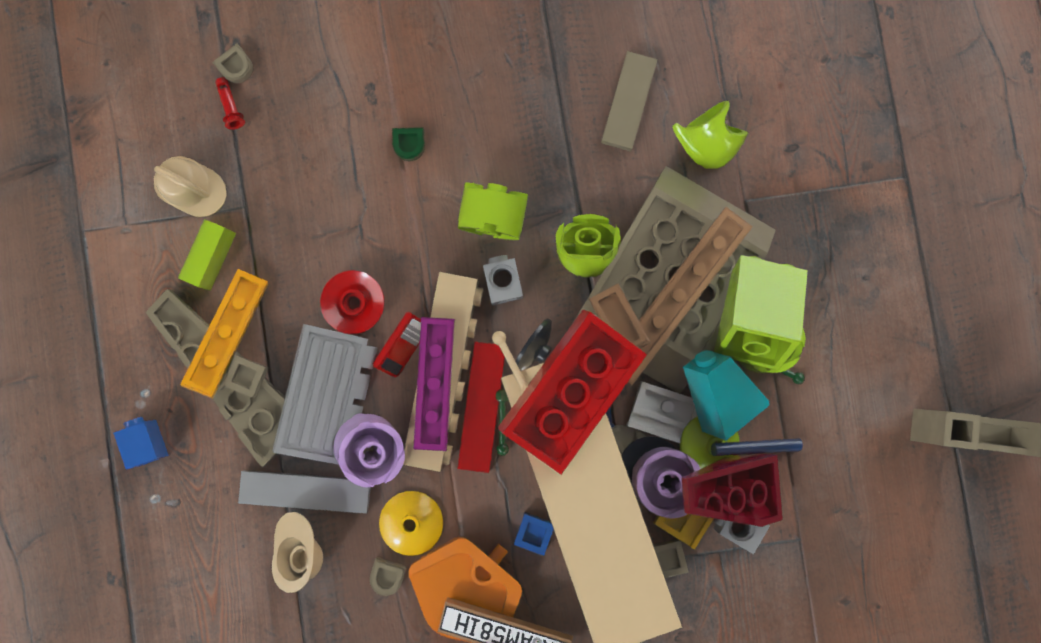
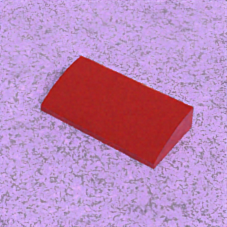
(572, 391)

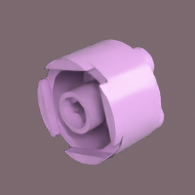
(374, 466)
(649, 474)

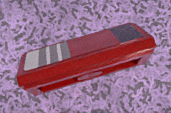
(399, 346)

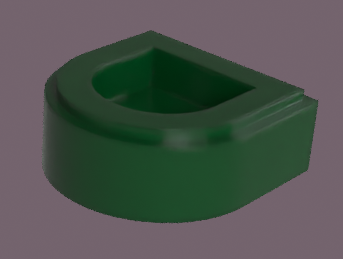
(408, 143)

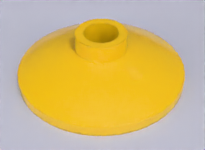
(422, 511)

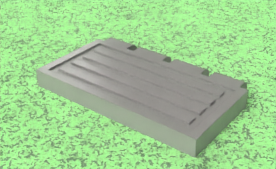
(322, 392)

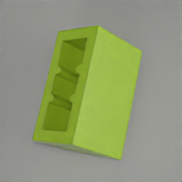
(207, 255)

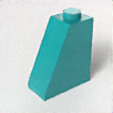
(722, 394)

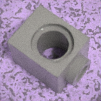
(502, 294)
(748, 538)

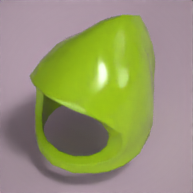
(709, 139)

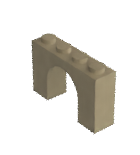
(976, 432)

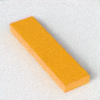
(224, 334)

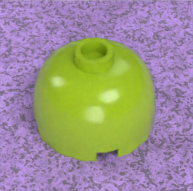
(587, 245)

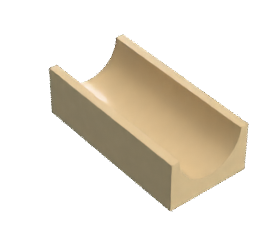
(604, 538)

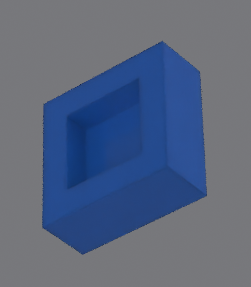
(534, 534)

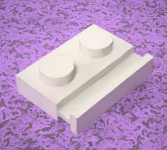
(661, 412)

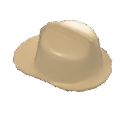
(189, 186)
(296, 553)

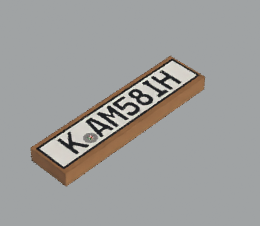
(486, 626)

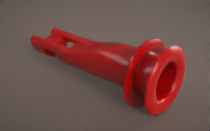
(232, 118)

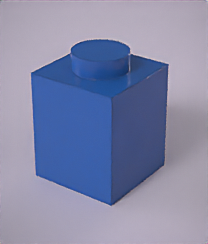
(140, 442)

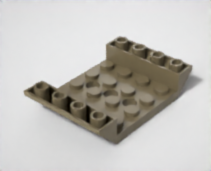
(670, 227)

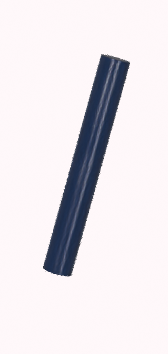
(756, 447)

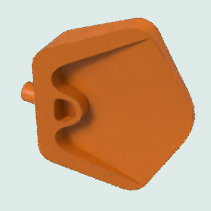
(464, 574)

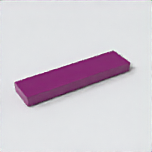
(434, 384)

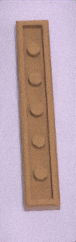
(690, 282)

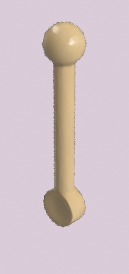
(499, 339)

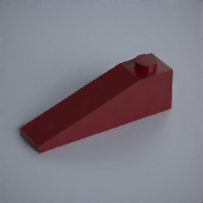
(736, 490)

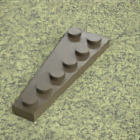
(251, 417)

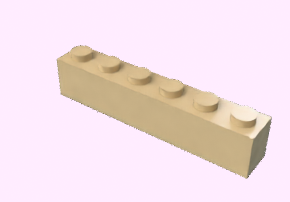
(453, 300)

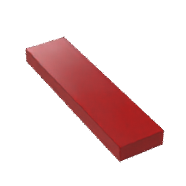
(481, 408)

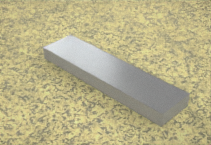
(302, 492)

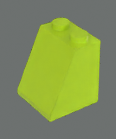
(762, 312)

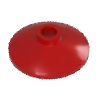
(336, 299)

